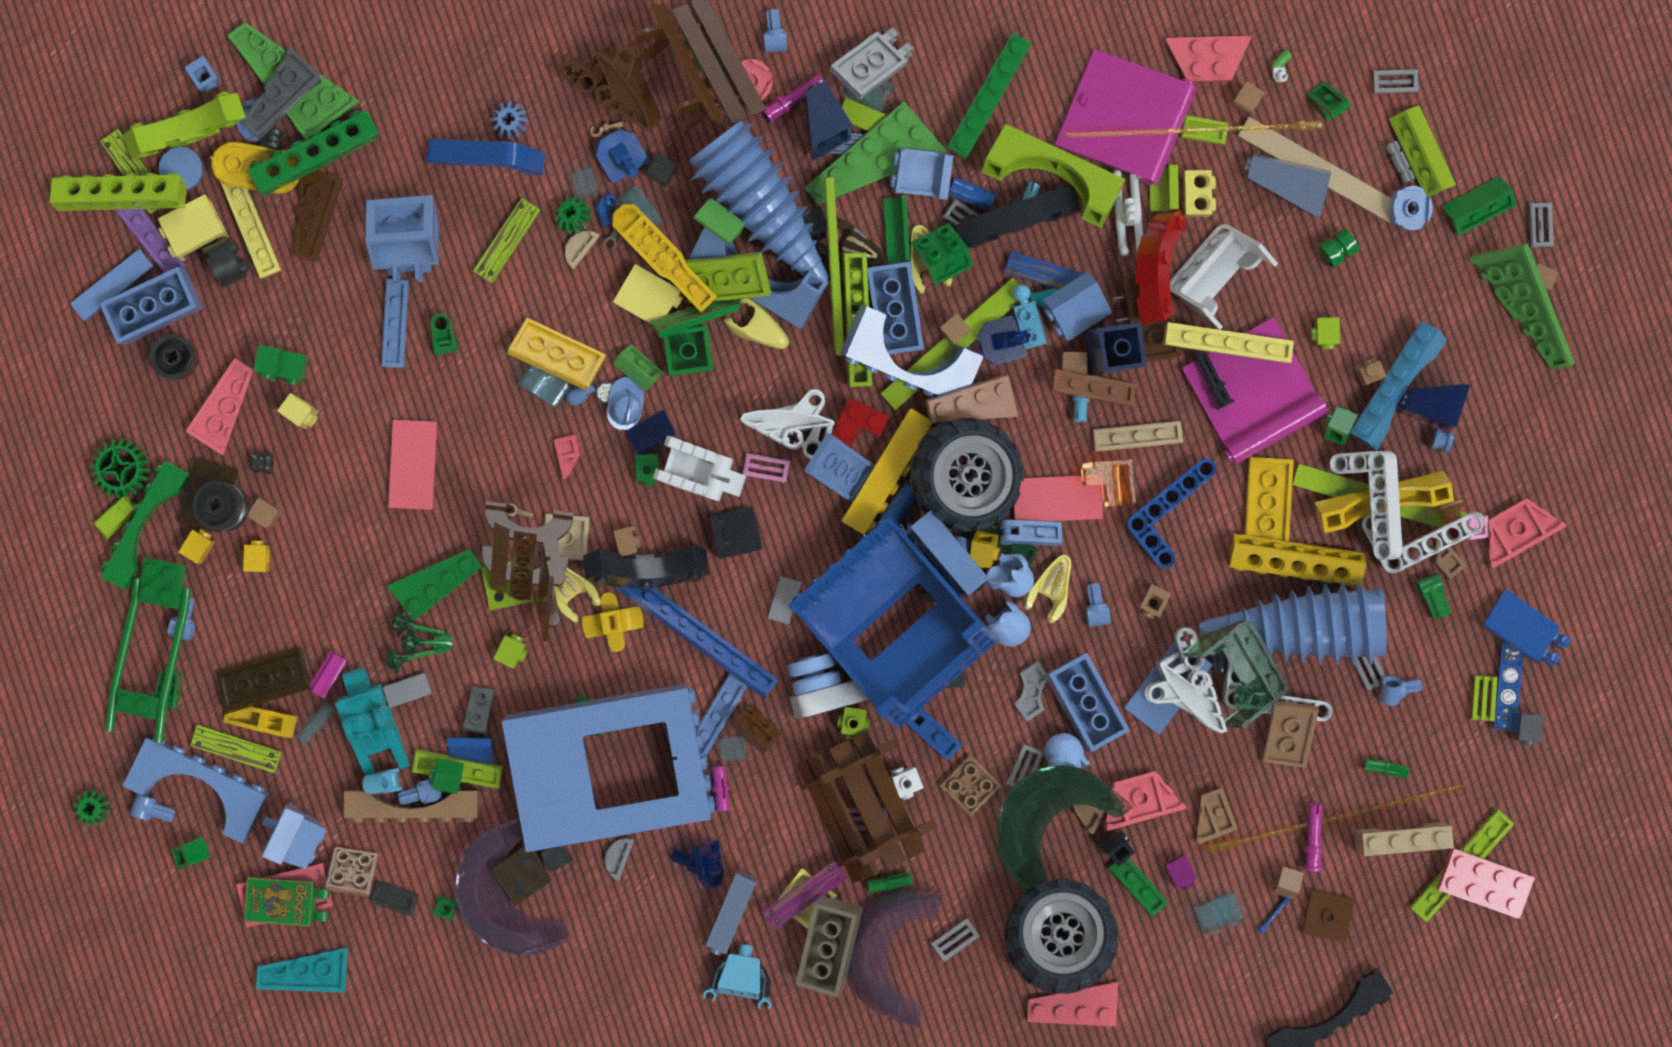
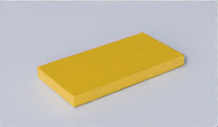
(556, 354)
(1269, 498)

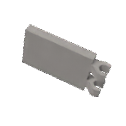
(871, 63)

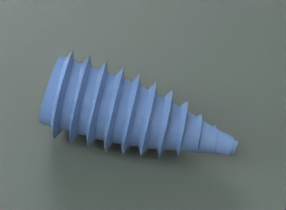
(756, 194)
(1318, 624)

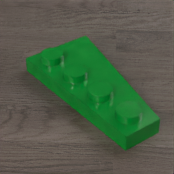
(428, 587)

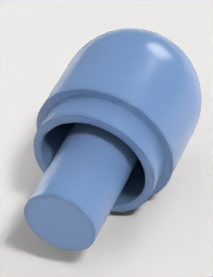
(578, 395)

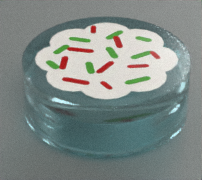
(603, 392)

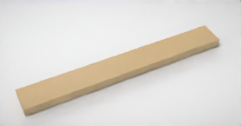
(1340, 181)

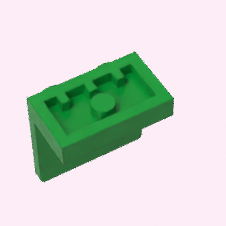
(943, 253)

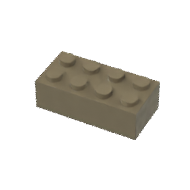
(829, 946)

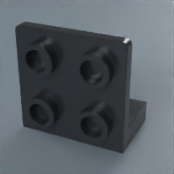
(736, 532)

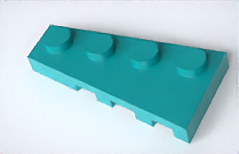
(310, 973)

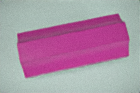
(327, 674)

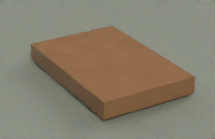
(1290, 734)

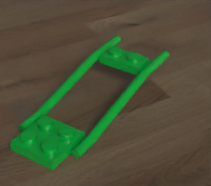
(159, 585)

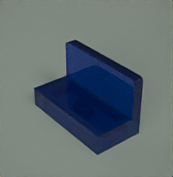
(650, 432)

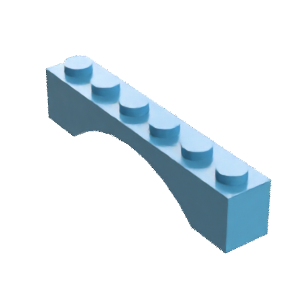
(1377, 416)

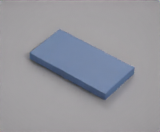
(839, 467)
(1158, 715)

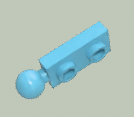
(1029, 317)

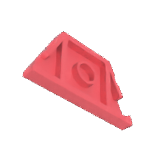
(1208, 57)
(1518, 530)
(1147, 796)

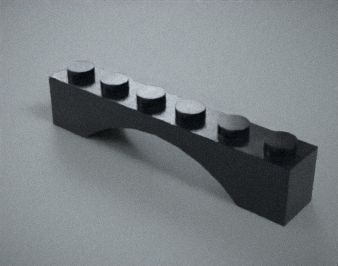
(1368, 991)

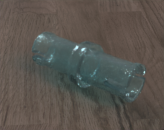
(316, 723)

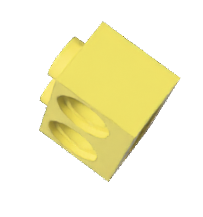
(1192, 193)
(298, 411)

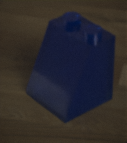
(1435, 405)

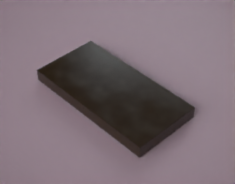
(263, 680)

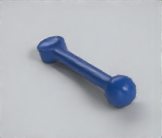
(1262, 928)

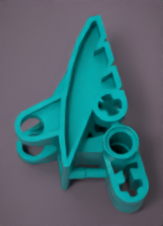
(369, 721)

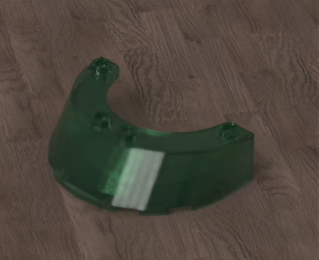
(1032, 807)

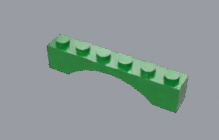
(988, 96)
(123, 563)

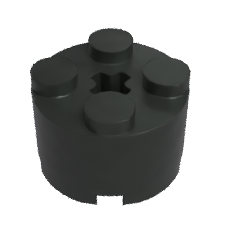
(225, 261)
(169, 368)

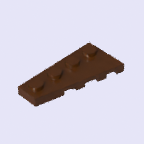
(316, 205)

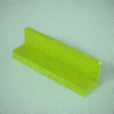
(1422, 151)

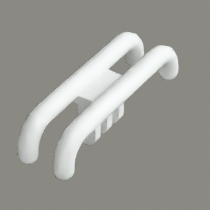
(1128, 215)

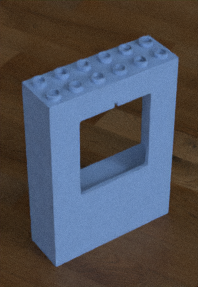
(554, 775)

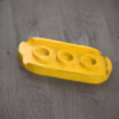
(233, 160)

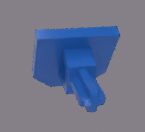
(620, 155)

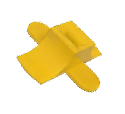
(612, 622)

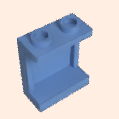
(921, 172)

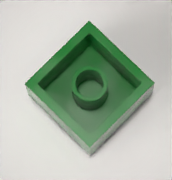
(689, 352)

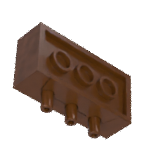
(1152, 332)

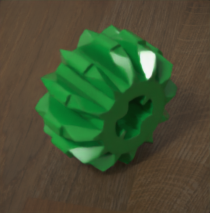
(572, 215)
(84, 803)

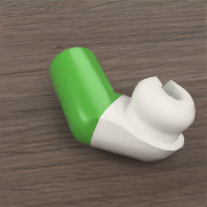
(1278, 66)

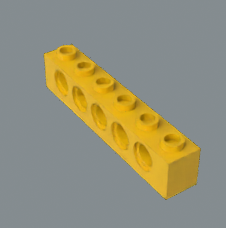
(1288, 552)

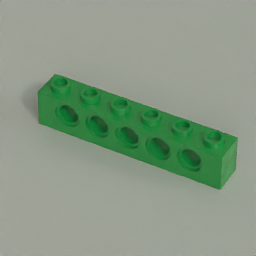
(266, 184)

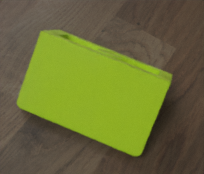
(1165, 195)

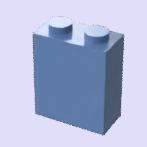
(1076, 306)

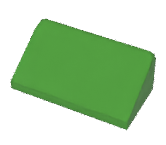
(719, 221)
(637, 367)

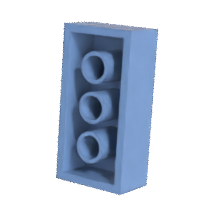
(893, 294)
(151, 306)
(947, 554)
(1087, 702)

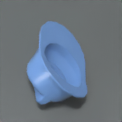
(625, 404)

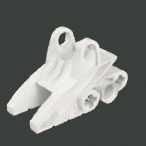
(792, 420)
(689, 468)
(1183, 692)

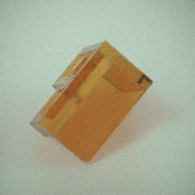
(1115, 478)

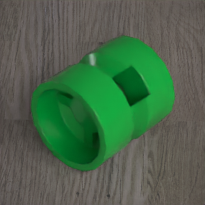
(1341, 246)

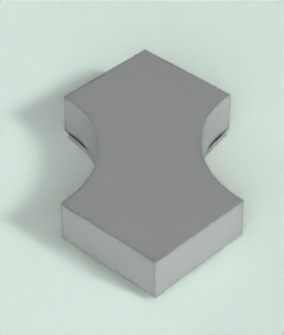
(1030, 702)

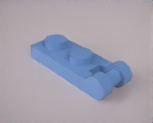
(1031, 532)

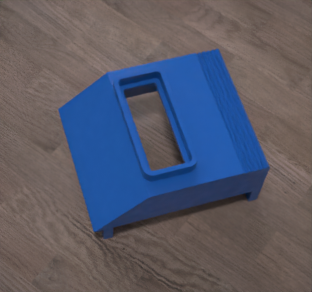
(862, 590)

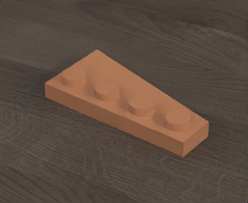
(980, 401)

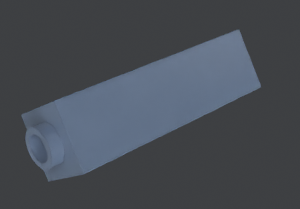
(1292, 181)
(731, 913)

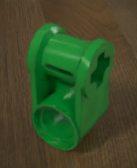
(444, 336)
(174, 695)

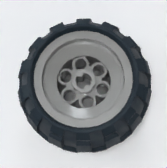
(940, 453)
(1054, 970)

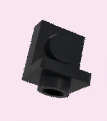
(819, 227)

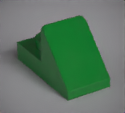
(1328, 100)

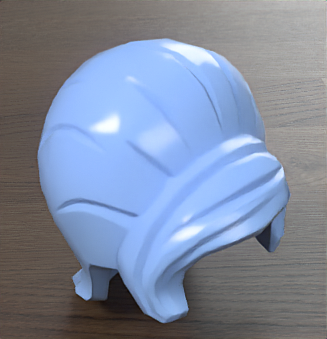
(1011, 575)
(1010, 626)
(1066, 751)

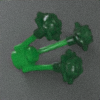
(410, 642)

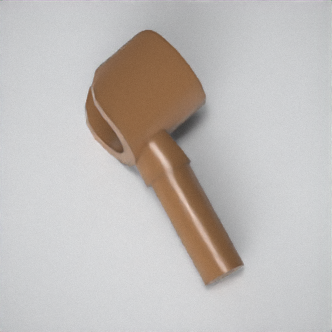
(515, 511)

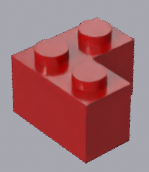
(856, 417)

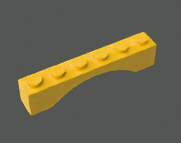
(1419, 491)

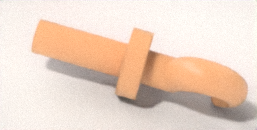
(607, 127)

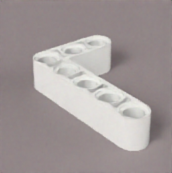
(1378, 496)
(1422, 543)
(1230, 686)

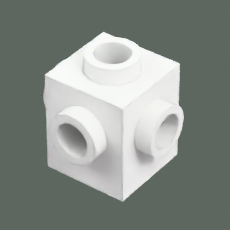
(906, 781)

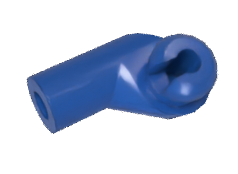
(604, 208)

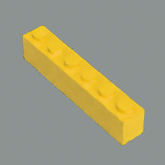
(887, 472)

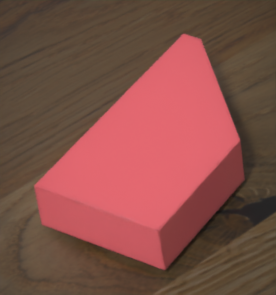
(567, 454)

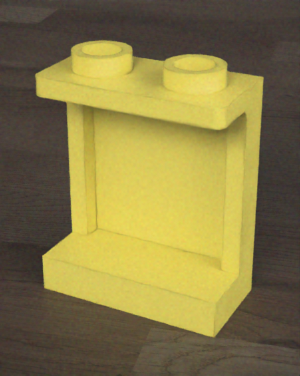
(191, 227)
(647, 295)

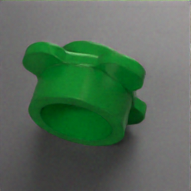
(440, 911)

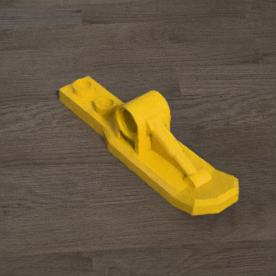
(661, 254)

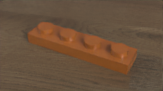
(1092, 387)

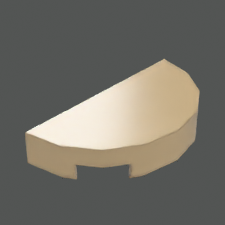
(579, 246)

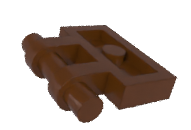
(756, 729)

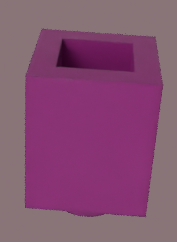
(1180, 872)

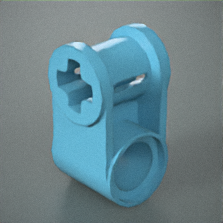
(382, 782)

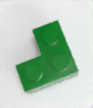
(282, 364)

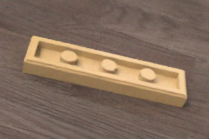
(1137, 436)

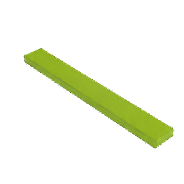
(834, 264)
(991, 310)
(1336, 486)

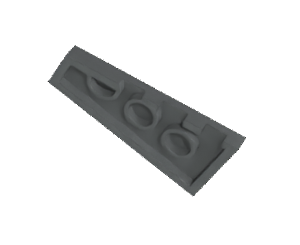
(282, 93)

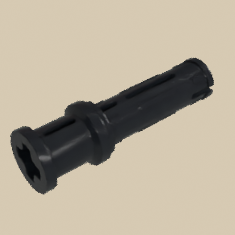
(1216, 386)

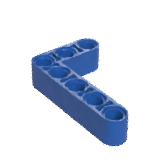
(486, 154)
(1165, 507)

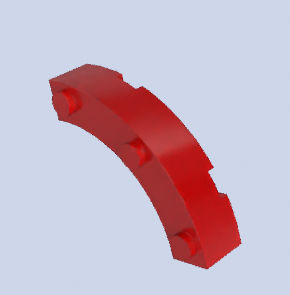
(1154, 266)

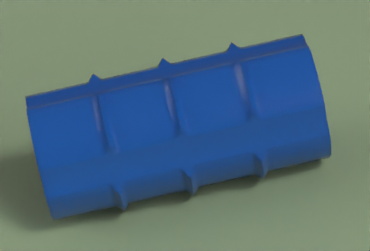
(972, 194)
(900, 505)

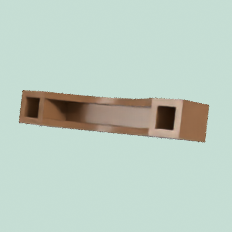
(461, 805)

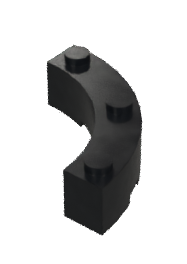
(1018, 216)
(646, 570)

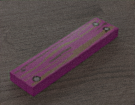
(804, 895)

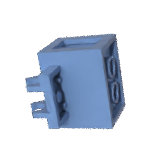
(403, 235)

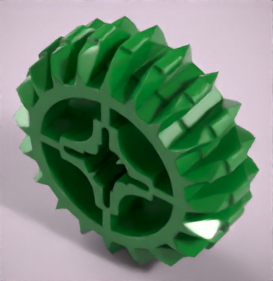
(117, 459)

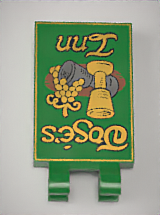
(283, 901)

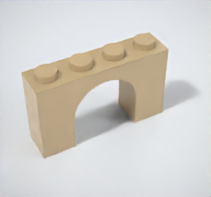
(1426, 837)

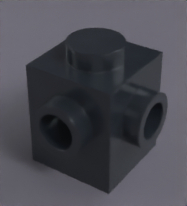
(1116, 846)

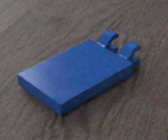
(1525, 629)

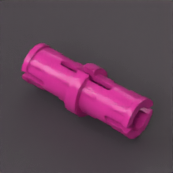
(720, 788)

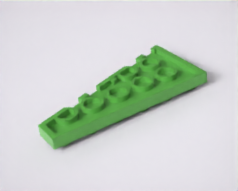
(318, 107)
(873, 154)
(1526, 299)

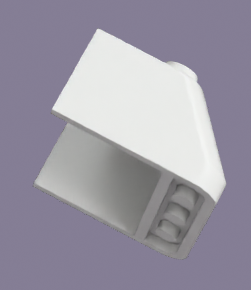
(1213, 267)

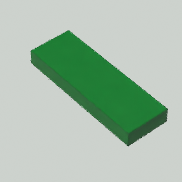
(1139, 886)

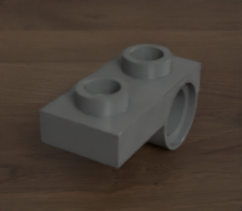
(479, 710)

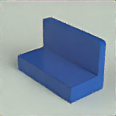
(471, 748)

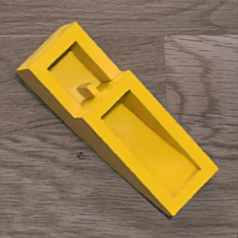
(263, 721)

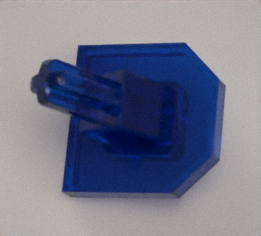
(1002, 340)
(704, 862)

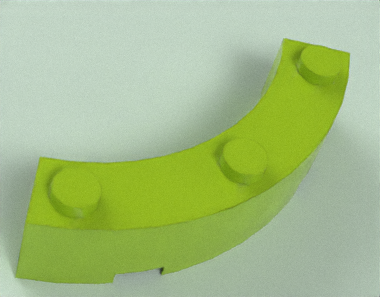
(186, 127)

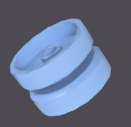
(814, 675)

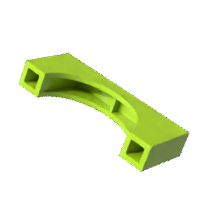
(1021, 151)

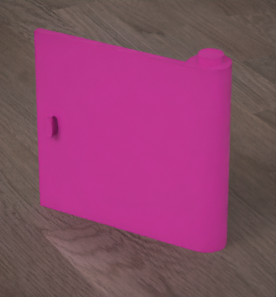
(1126, 99)
(1268, 398)

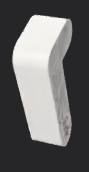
(826, 699)

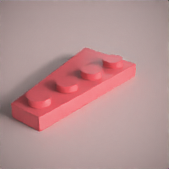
(1087, 1007)

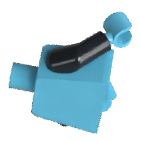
(740, 977)

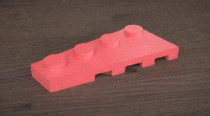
(219, 412)

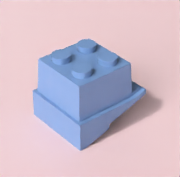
(293, 837)

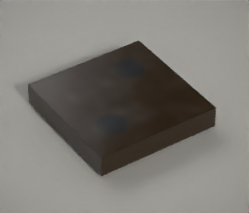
(520, 875)

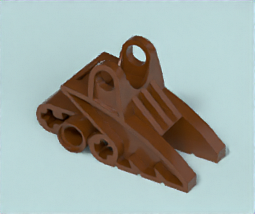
(620, 79)

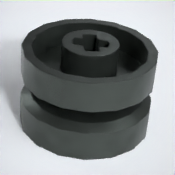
(220, 506)

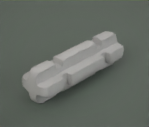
(1400, 162)

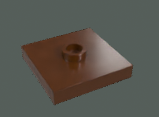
(1328, 916)

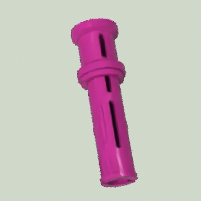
(784, 103)
(1314, 848)

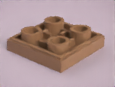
(970, 785)
(352, 871)

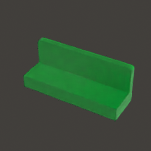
(1480, 205)
(896, 230)

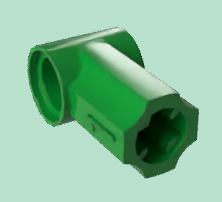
(1431, 590)

